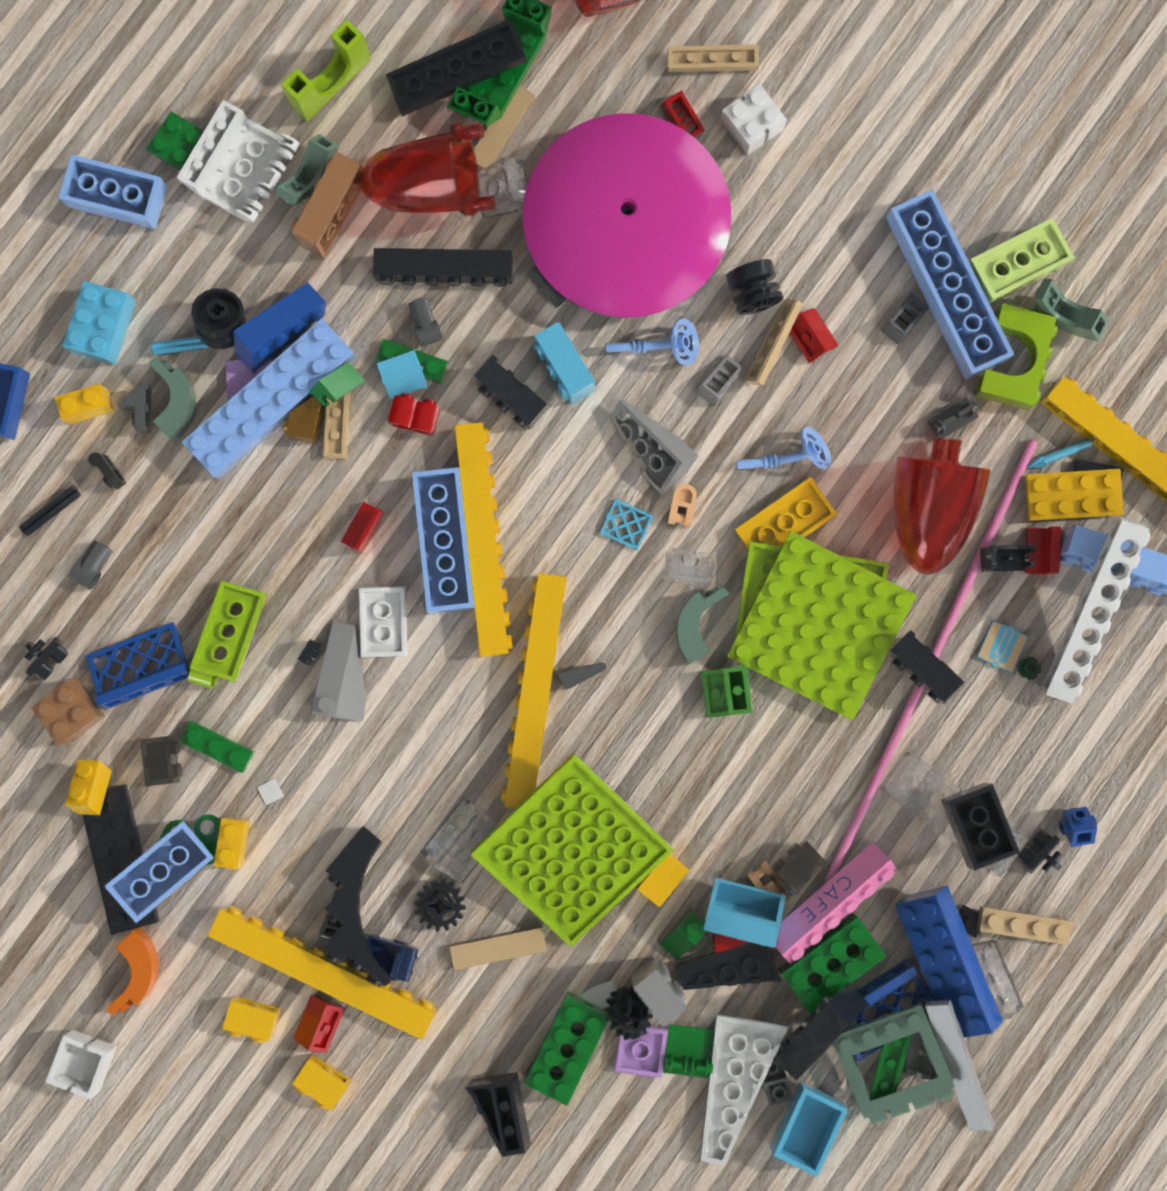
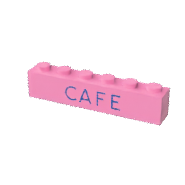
(833, 902)

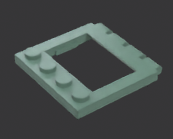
(882, 1031)

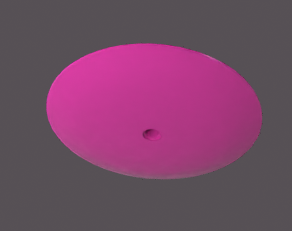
(615, 259)

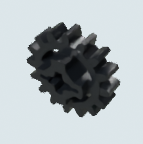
(429, 904)
(627, 1013)

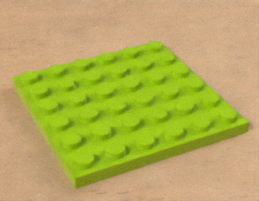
(821, 625)
(571, 850)

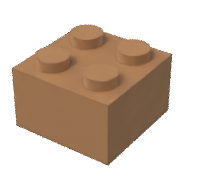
(68, 711)

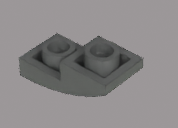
(777, 1084)

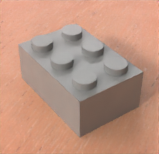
(658, 992)

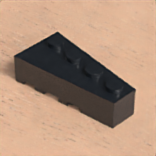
(820, 1030)

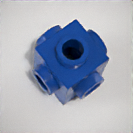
(1078, 826)

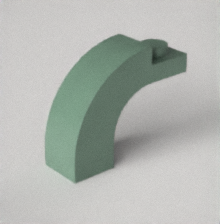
(312, 167)
(1071, 317)
(182, 403)
(687, 629)

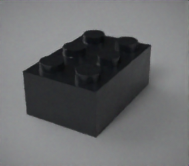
(980, 826)

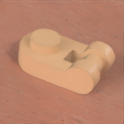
(683, 497)
(758, 874)

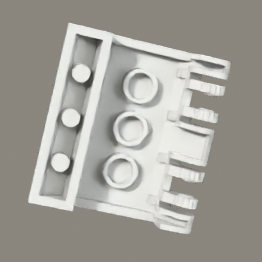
(236, 162)

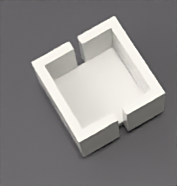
(751, 118)
(82, 1061)

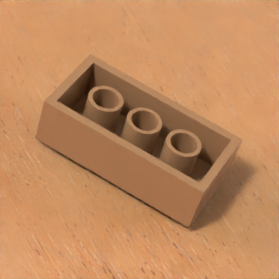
(328, 206)

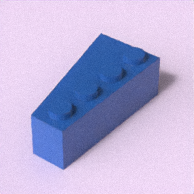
(277, 326)

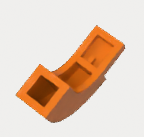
(144, 966)

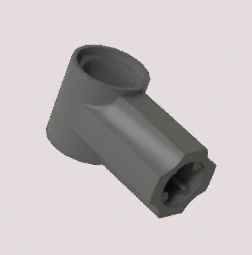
(426, 326)
(87, 571)

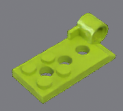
(205, 667)

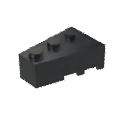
(509, 393)
(926, 668)
(503, 1110)

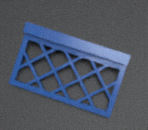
(139, 685)
(886, 984)

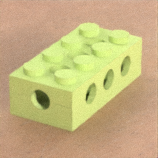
(1023, 248)

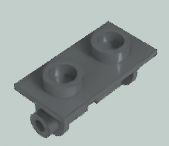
(953, 418)

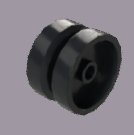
(216, 316)

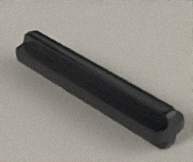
(50, 510)

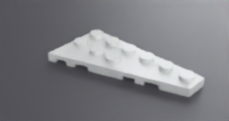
(740, 1064)

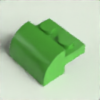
(727, 691)

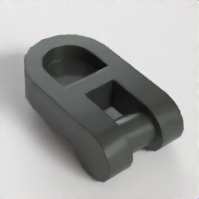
(112, 476)

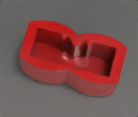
(414, 415)

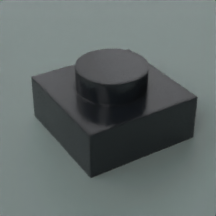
(310, 652)
(969, 919)

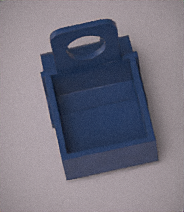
(393, 956)

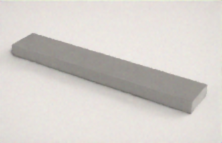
(960, 1065)

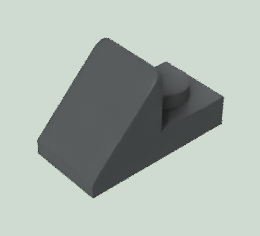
(139, 401)

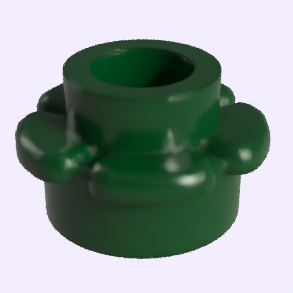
(1023, 668)

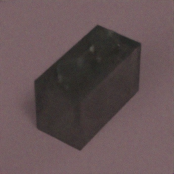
(160, 760)
(796, 868)

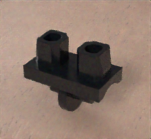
(38, 666)
(1047, 844)

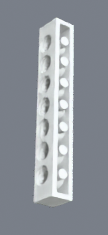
(1101, 575)

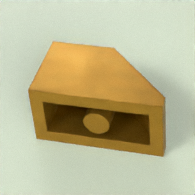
(305, 421)

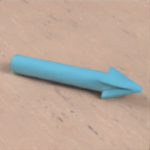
(1042, 461)

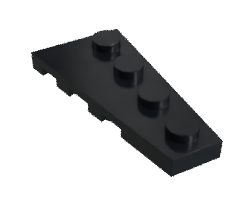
(734, 966)

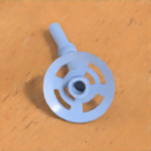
(675, 342)
(809, 452)

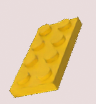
(1074, 495)
(797, 511)

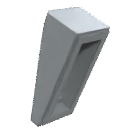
(709, 390)

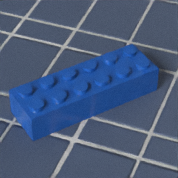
(949, 959)

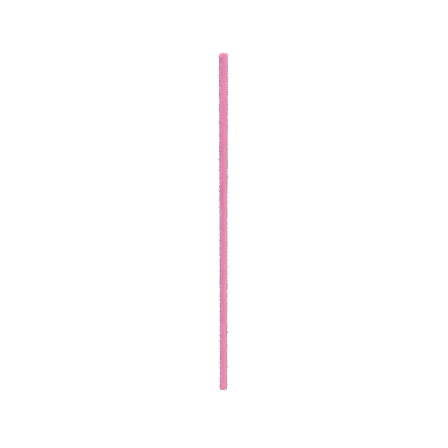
(936, 649)

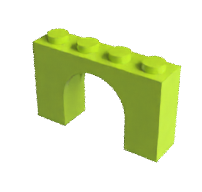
(349, 57)
(1036, 333)

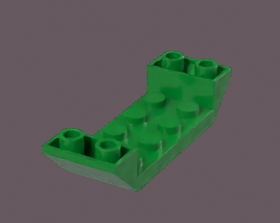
(490, 98)

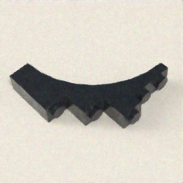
(350, 940)

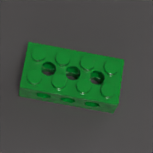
(847, 966)
(584, 1041)

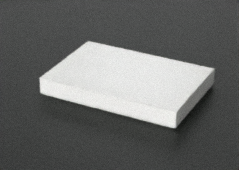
(383, 622)

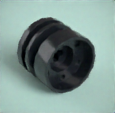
(754, 287)

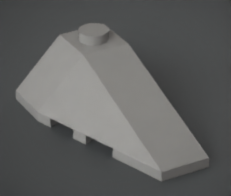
(658, 450)
(341, 680)

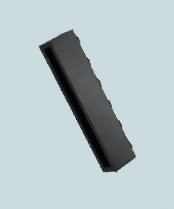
(443, 266)

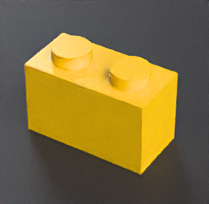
(84, 404)
(88, 787)
(232, 843)
(663, 880)
(251, 1019)
(321, 1083)

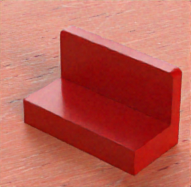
(812, 335)
(362, 527)
(1047, 546)
(318, 1024)

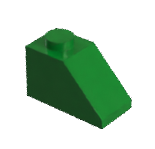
(684, 934)

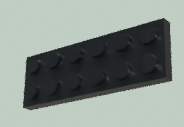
(456, 66)
(114, 847)

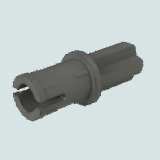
(545, 288)

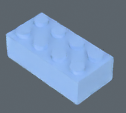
(113, 191)
(159, 871)

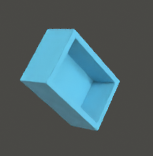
(99, 323)
(563, 363)
(745, 912)
(808, 1129)

